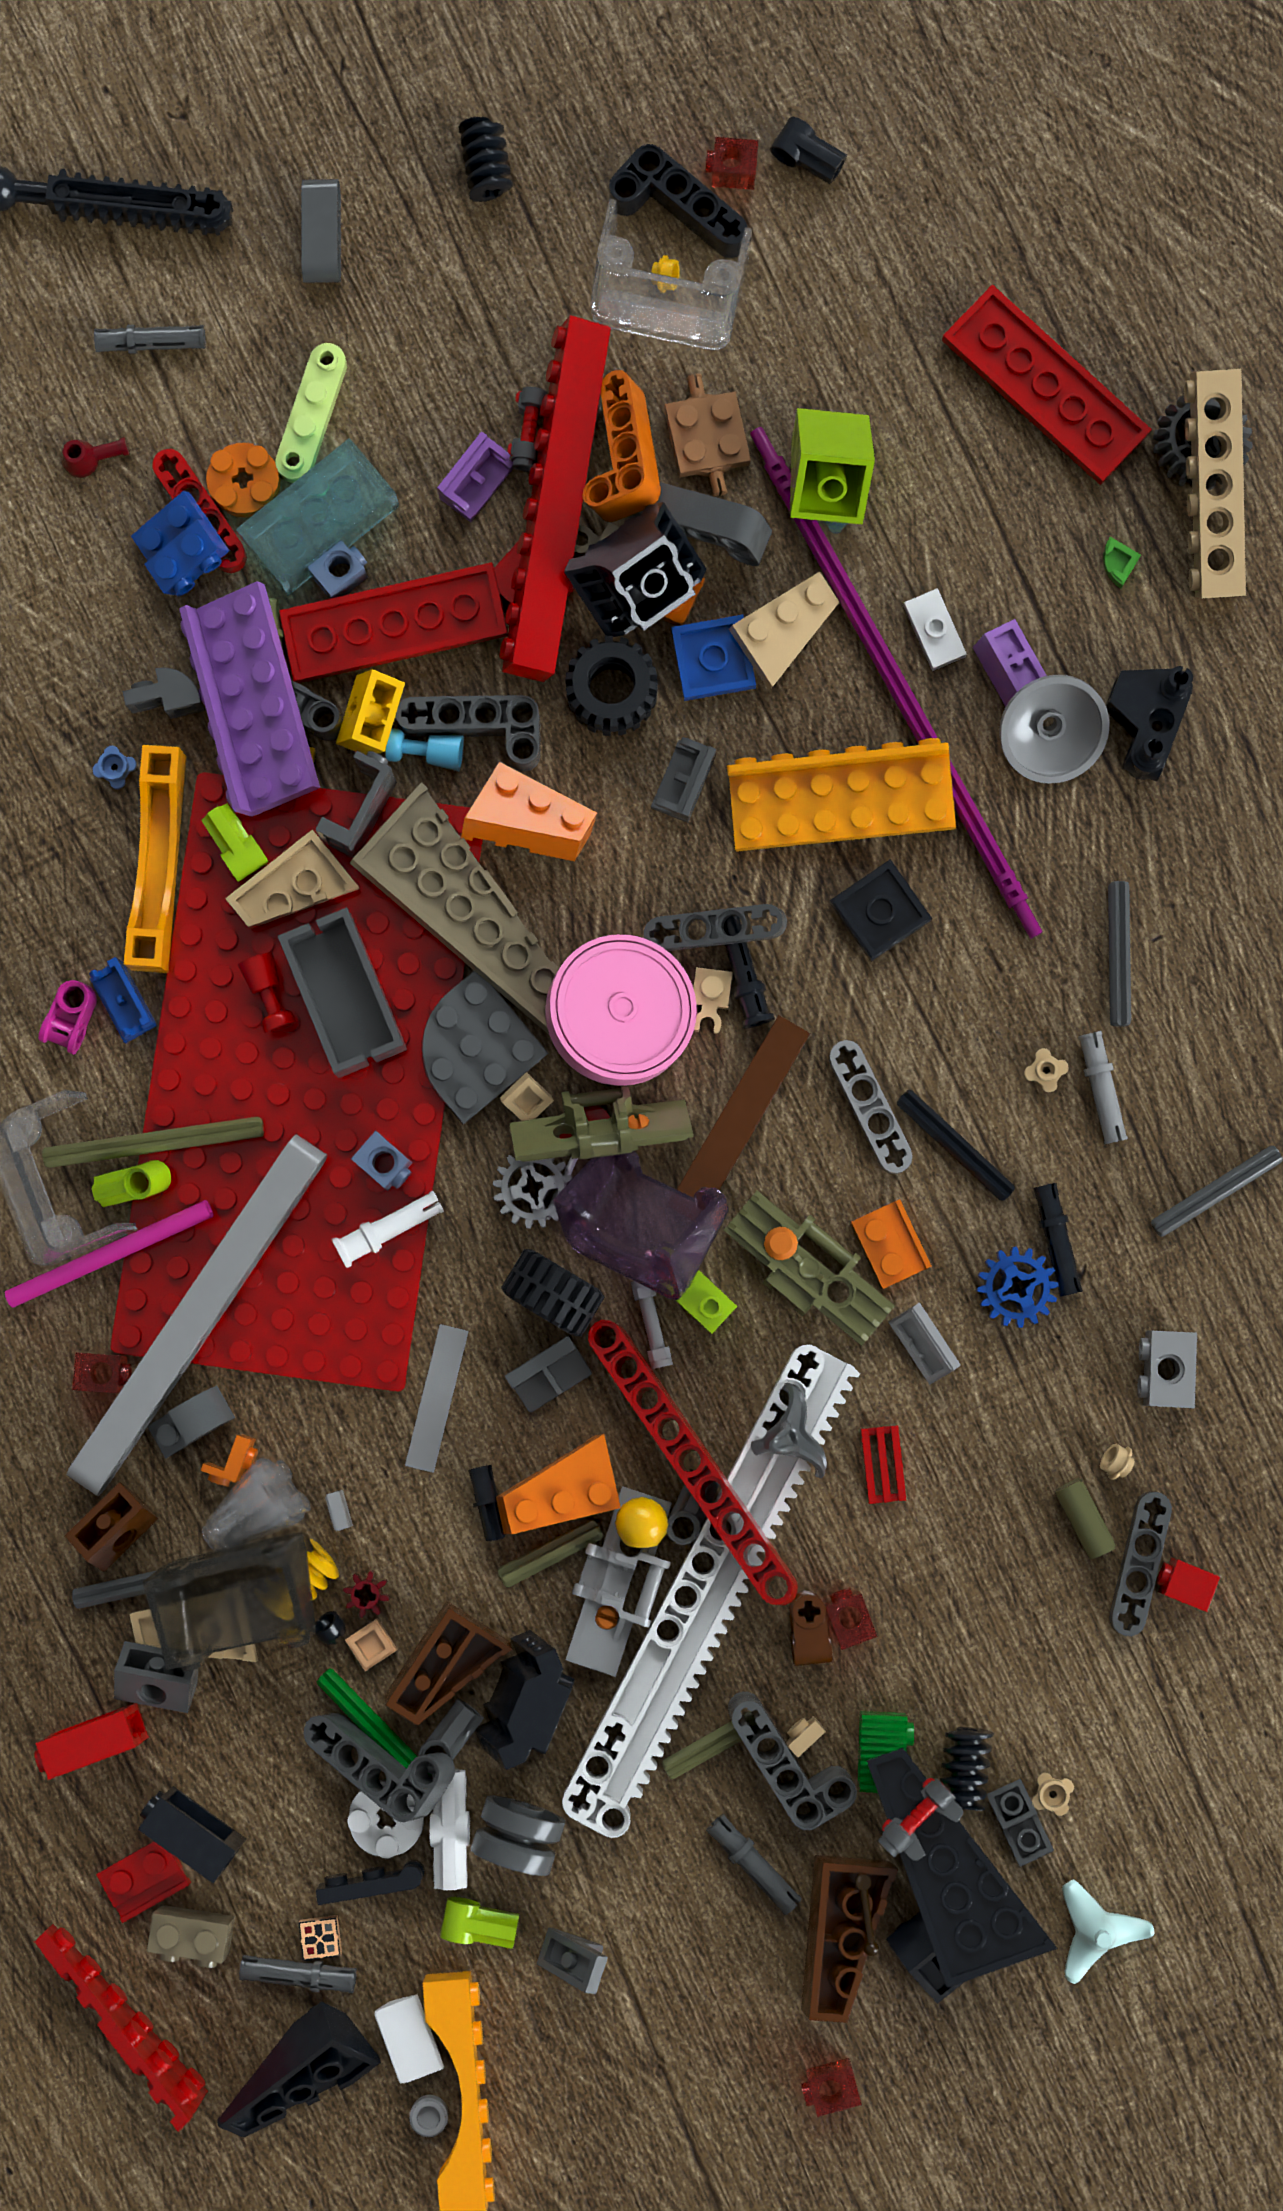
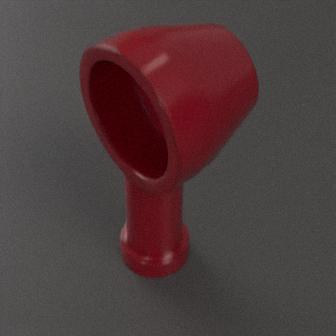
(89, 457)

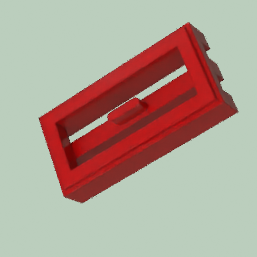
(898, 1466)

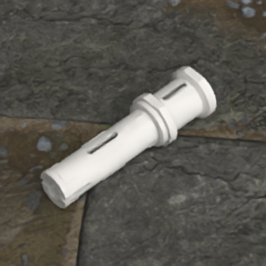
(371, 1236)

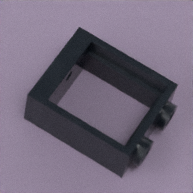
(190, 1833)

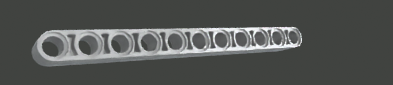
(196, 1315)

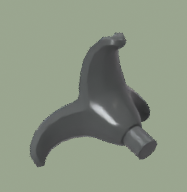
(790, 1434)

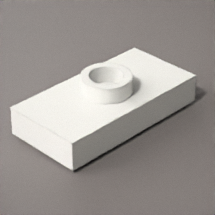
(934, 629)

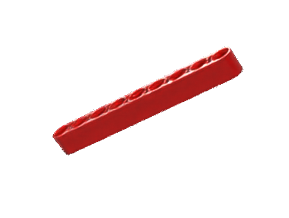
(705, 1474)

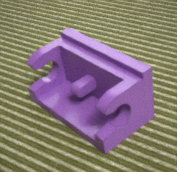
(475, 477)
(1008, 659)

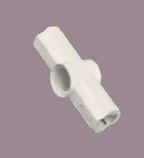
(451, 1835)

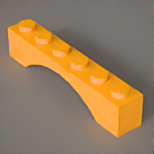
(160, 825)
(450, 2014)

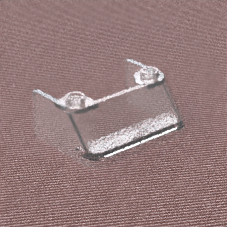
(663, 304)
(44, 1236)

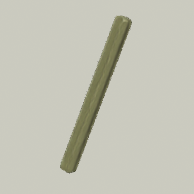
(153, 1142)

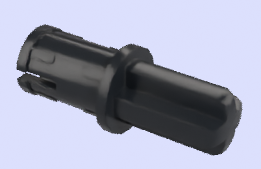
(485, 1497)

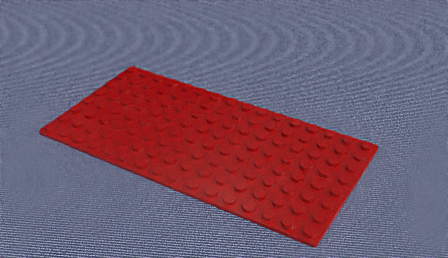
(215, 1064)

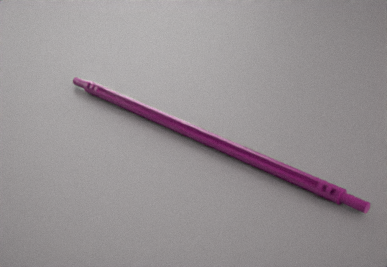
(897, 685)

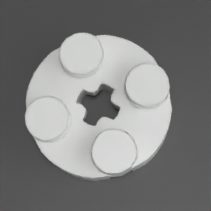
(380, 1840)

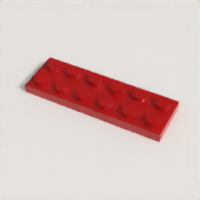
(1046, 384)
(393, 623)

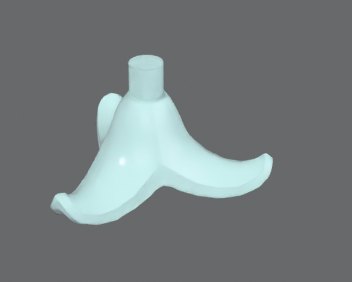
(1096, 1930)

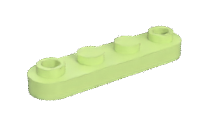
(311, 411)

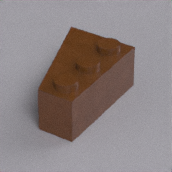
(443, 1662)

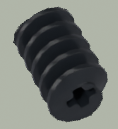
(484, 158)
(966, 1766)

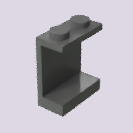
(354, 839)

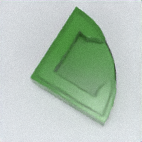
(1119, 561)

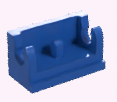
(122, 1000)

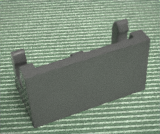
(684, 779)

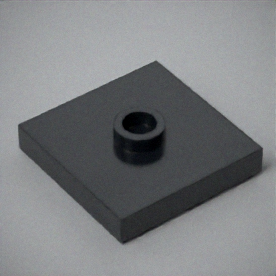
(880, 910)

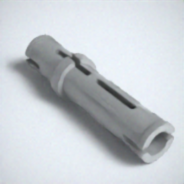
(1102, 1087)

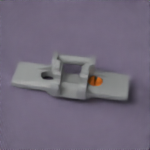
(604, 1585)

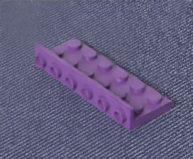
(249, 700)

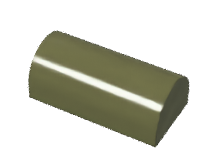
(1085, 1518)

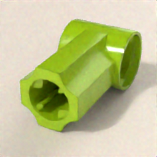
(238, 848)
(131, 1183)
(470, 1922)

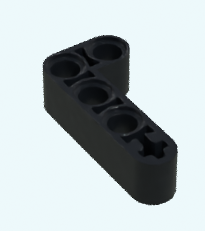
(683, 205)

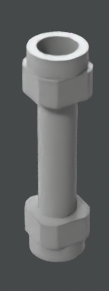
(659, 1354)

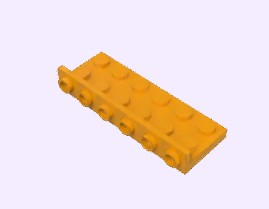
(841, 795)

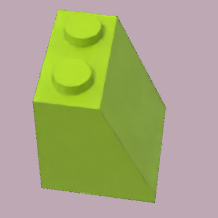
(830, 466)

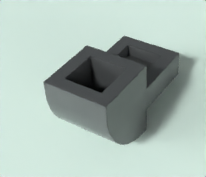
(172, 691)
(191, 1421)

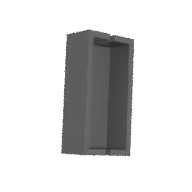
(342, 993)

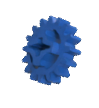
(1025, 1302)

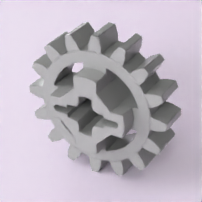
(516, 1193)

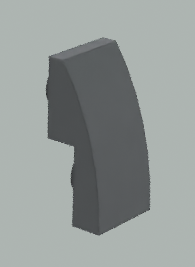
(1020, 1822)

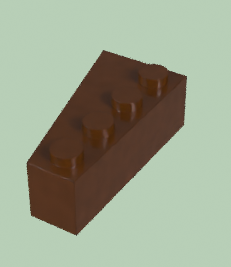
(838, 1933)

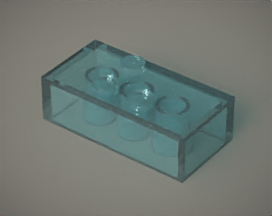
(327, 504)

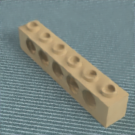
(1225, 388)

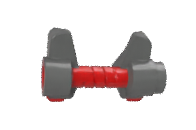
(522, 448)
(899, 1833)

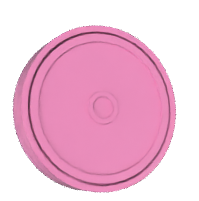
(620, 1010)

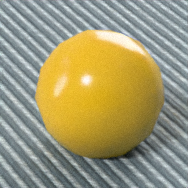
(641, 1523)

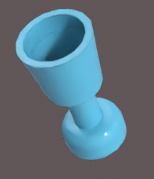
(440, 750)

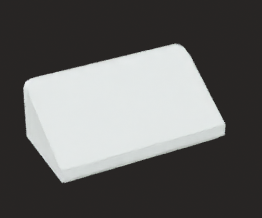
(408, 2038)

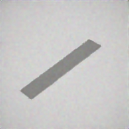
(436, 1398)

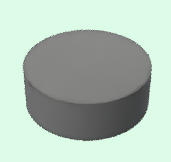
(429, 2115)

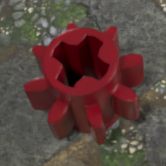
(357, 1599)

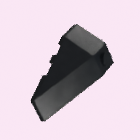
(310, 2058)

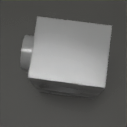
(1180, 1388)

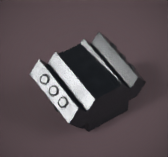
(637, 572)
(525, 1702)

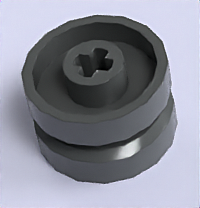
(518, 1835)

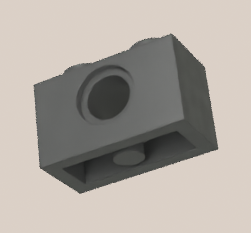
(144, 1679)

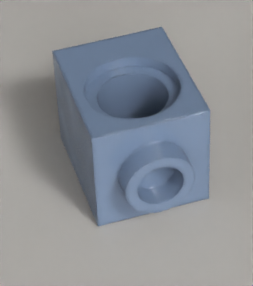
(339, 554)
(368, 1153)

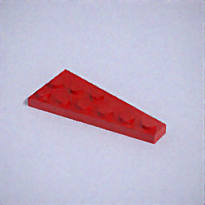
(126, 2030)

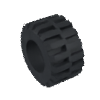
(604, 657)
(552, 1292)

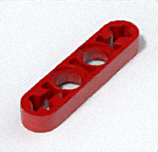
(204, 502)

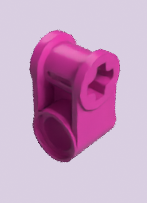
(68, 1019)

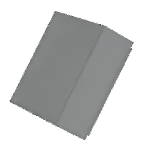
(338, 1510)

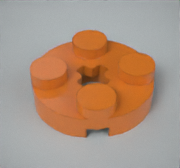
(227, 465)

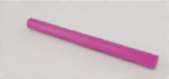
(109, 1253)

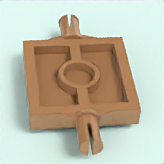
(707, 434)

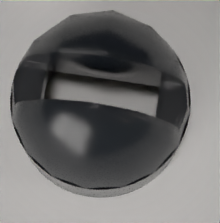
(329, 1628)

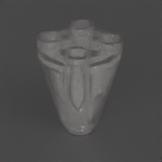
(256, 1506)

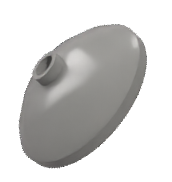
(1065, 746)

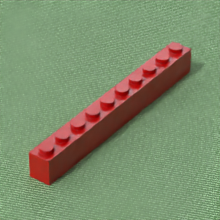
(555, 499)

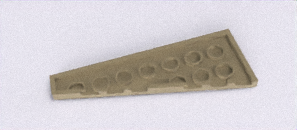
(446, 890)

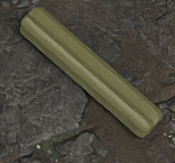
(550, 1553)
(704, 1749)

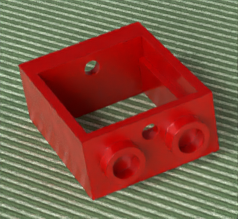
(90, 1741)

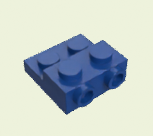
(179, 545)

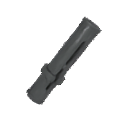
(154, 338)
(748, 1858)
(307, 1975)

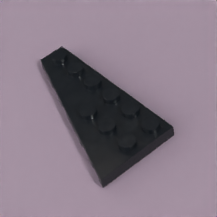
(962, 1897)

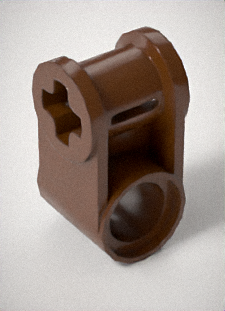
(810, 1635)

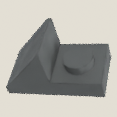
(573, 1959)

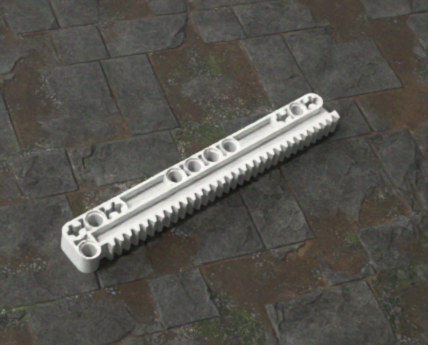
(664, 1667)

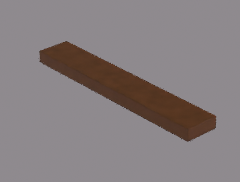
(745, 1107)

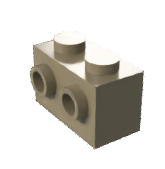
(190, 1935)

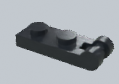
(371, 1883)

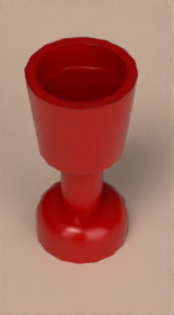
(262, 979)

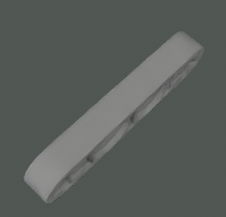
(874, 1105)

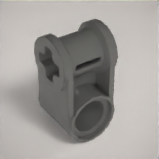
(312, 708)

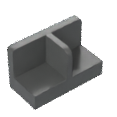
(549, 1374)

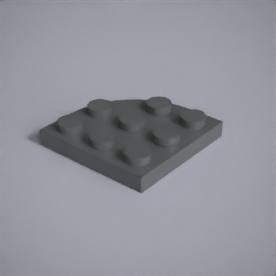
(475, 1047)

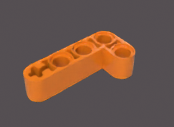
(634, 473)

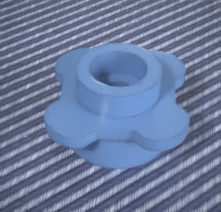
(107, 759)

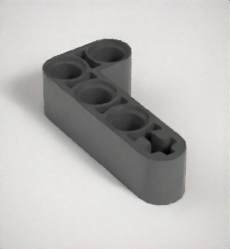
(718, 522)
(469, 726)
(781, 1758)
(374, 1759)

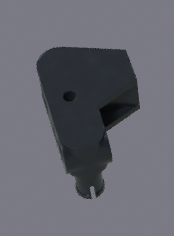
(1145, 699)

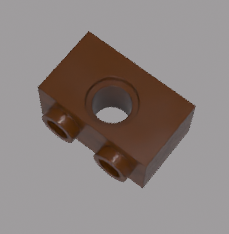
(111, 1527)

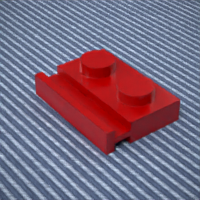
(142, 1880)

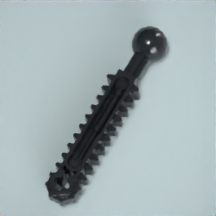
(121, 201)

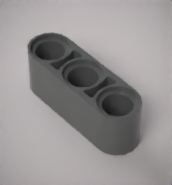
(321, 230)

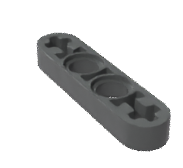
(715, 931)
(1146, 1564)

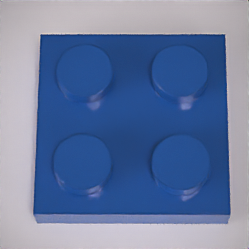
(711, 659)

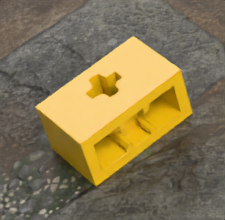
(370, 712)

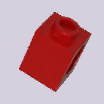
(1187, 1583)

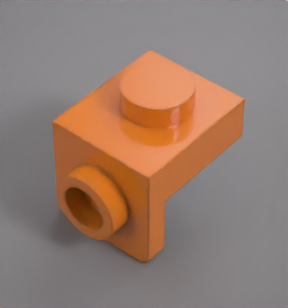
(240, 1458)

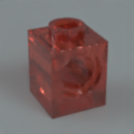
(738, 177)
(85, 1368)
(855, 1634)
(845, 2098)

